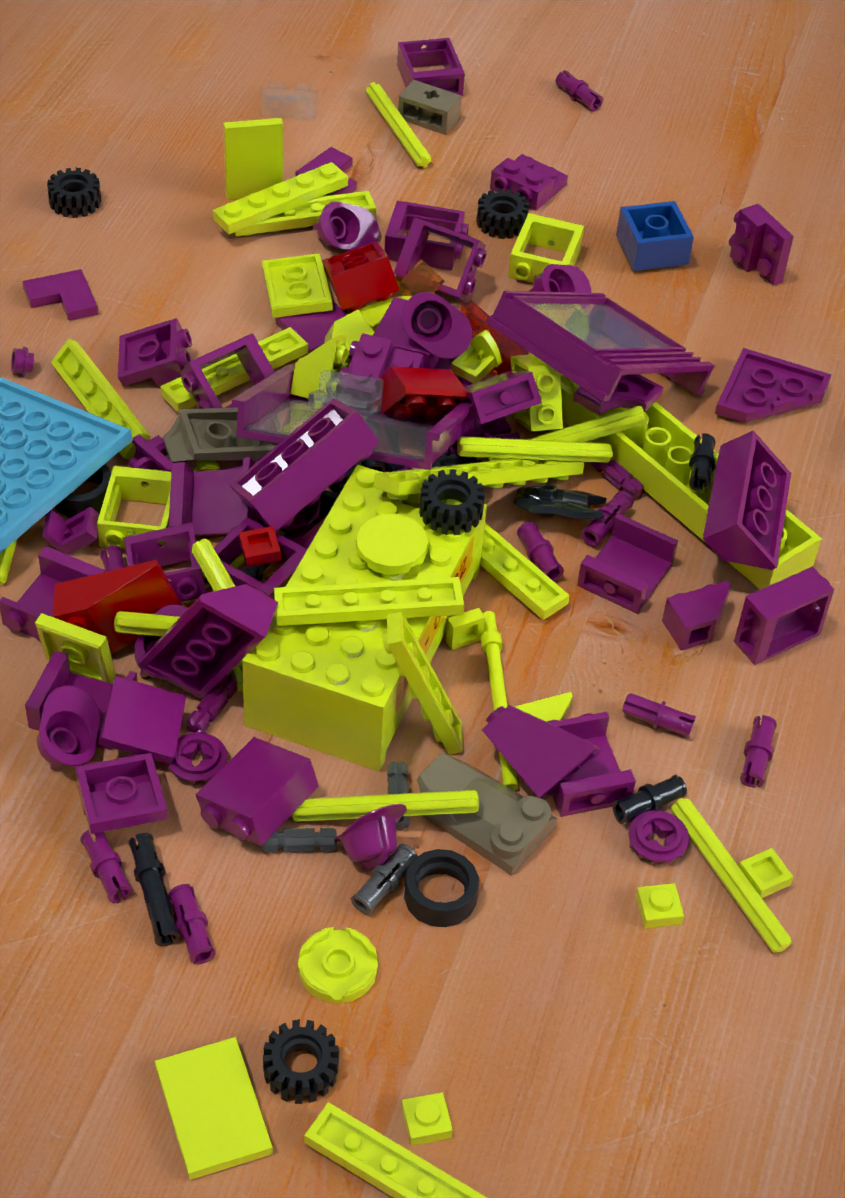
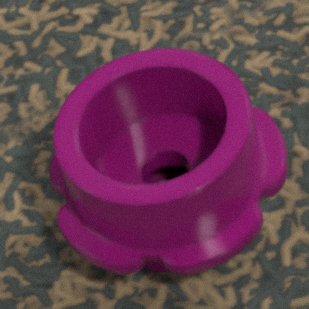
(22, 361)

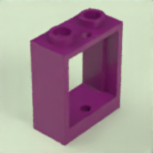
(436, 53)
(414, 247)
(434, 253)
(250, 356)
(178, 540)
(230, 549)
(783, 615)

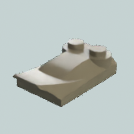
(211, 436)
(506, 824)

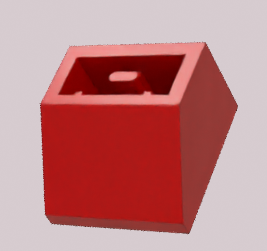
(420, 392)

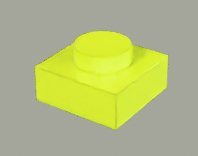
(465, 629)
(766, 872)
(659, 905)
(426, 1119)

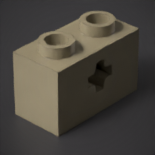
(429, 107)

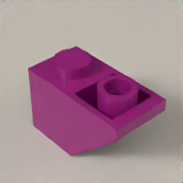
(695, 614)

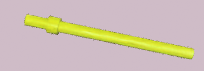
(492, 645)

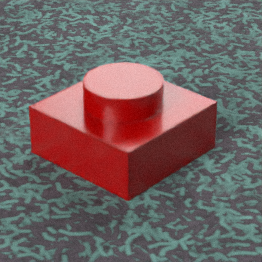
(260, 546)

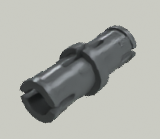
(369, 896)

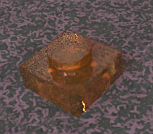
(422, 279)

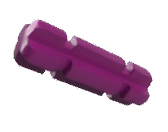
(620, 477)
(212, 705)

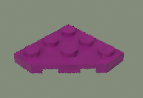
(768, 387)

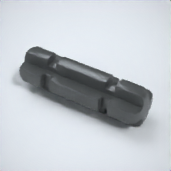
(398, 784)
(301, 840)

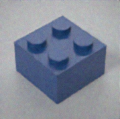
(654, 235)

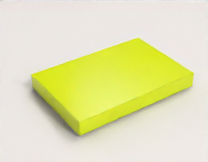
(252, 156)
(296, 285)
(213, 1108)

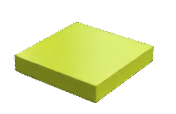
(86, 650)

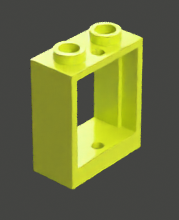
(547, 234)
(548, 381)
(128, 484)

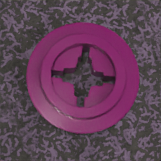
(212, 753)
(663, 825)

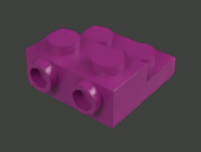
(529, 179)
(760, 243)
(154, 353)
(376, 355)
(121, 793)

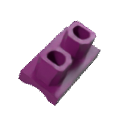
(151, 454)

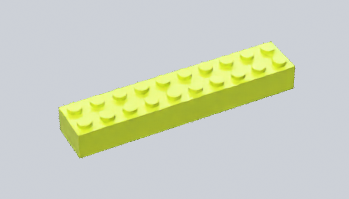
(660, 460)

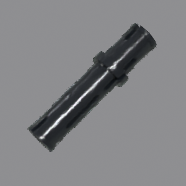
(150, 875)

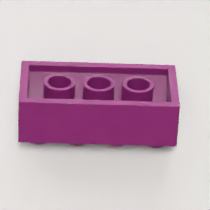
(306, 464)
(747, 503)
(211, 638)

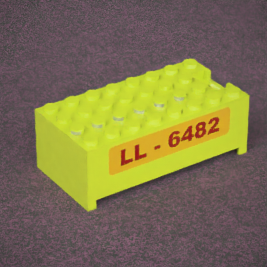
(335, 680)

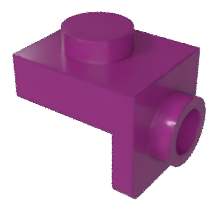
(72, 533)

